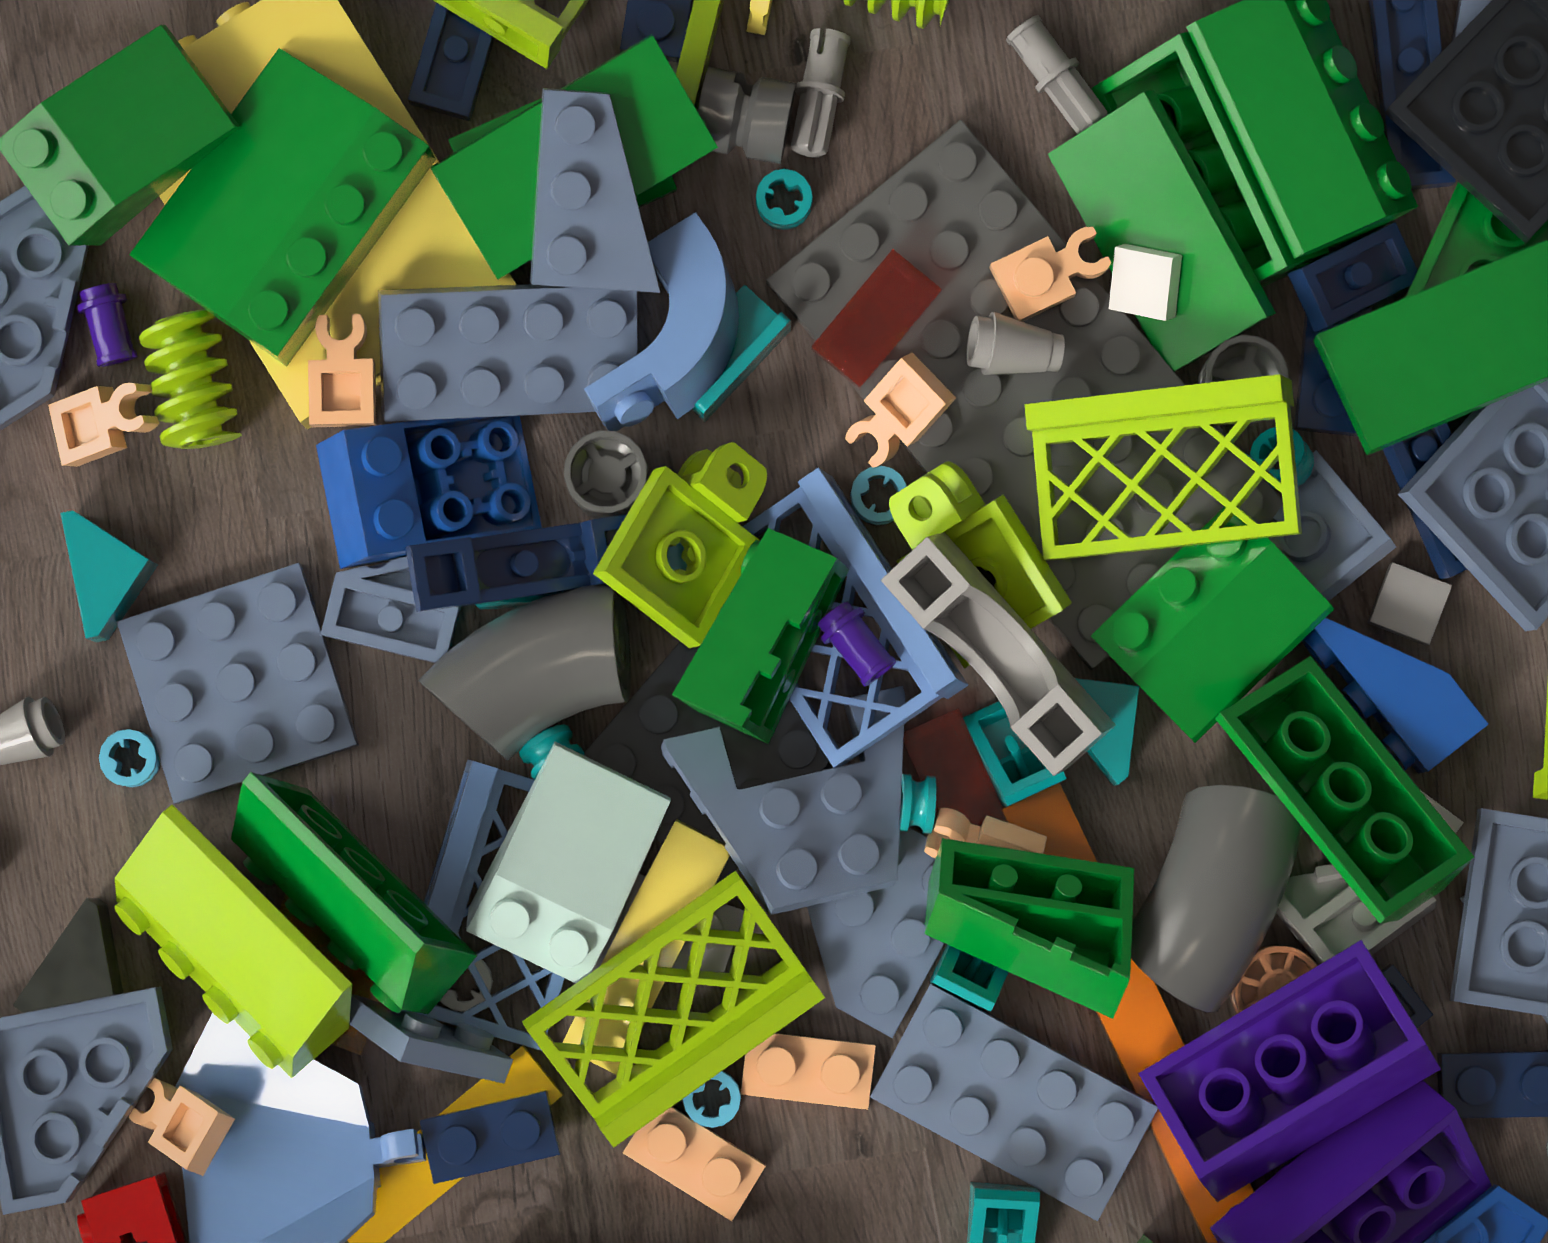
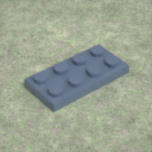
(499, 349)
(1014, 1101)

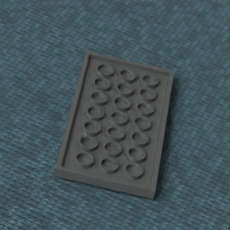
(951, 219)

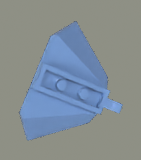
(297, 1155)

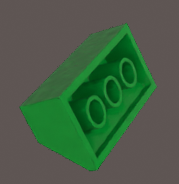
(1303, 121)
(1208, 135)
(1346, 791)
(347, 894)

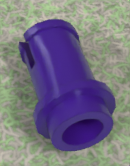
(107, 324)
(856, 642)

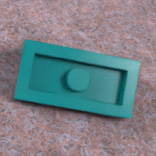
(756, 337)

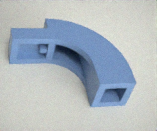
(693, 341)

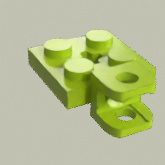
(700, 512)
(986, 535)

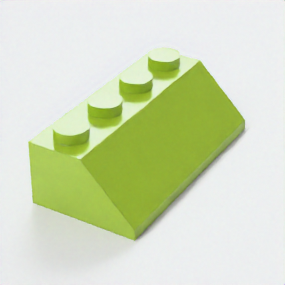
(232, 945)

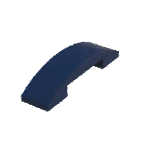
(508, 564)

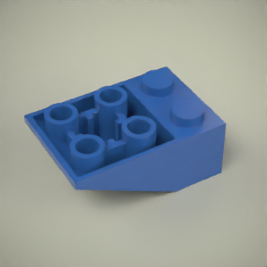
(425, 485)

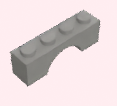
(1032, 685)

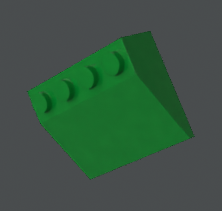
(284, 206)

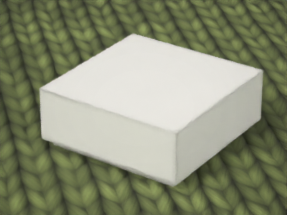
(1145, 282)

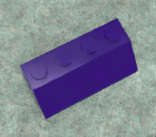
(1288, 1071)
(1373, 1181)

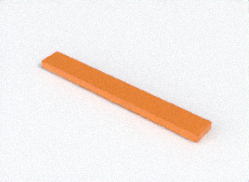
(1142, 1024)

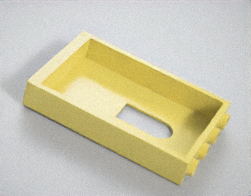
(425, 239)

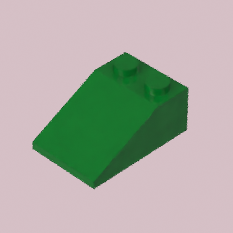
(117, 138)

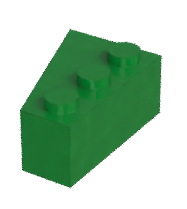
(762, 635)
(1037, 918)

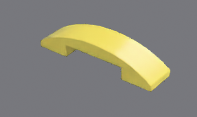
(680, 873)

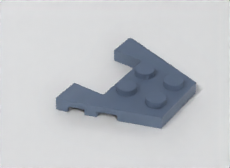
(808, 833)

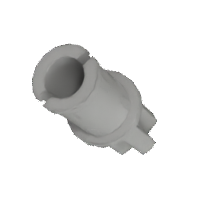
(1056, 74)
(820, 92)

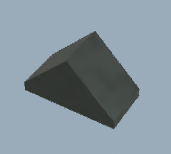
(78, 965)

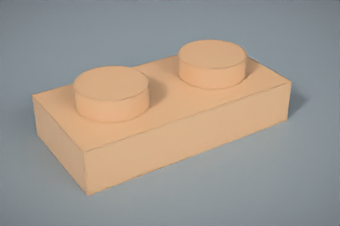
(810, 1070)
(696, 1161)

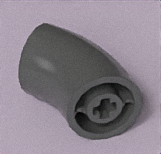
(537, 666)
(1215, 893)

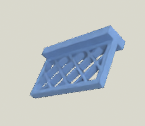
(917, 648)
(452, 884)

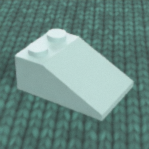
(567, 864)

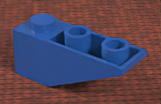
(1410, 699)

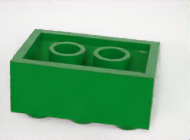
(1212, 626)

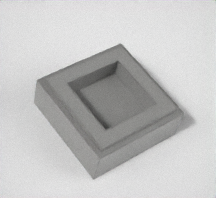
(1409, 604)

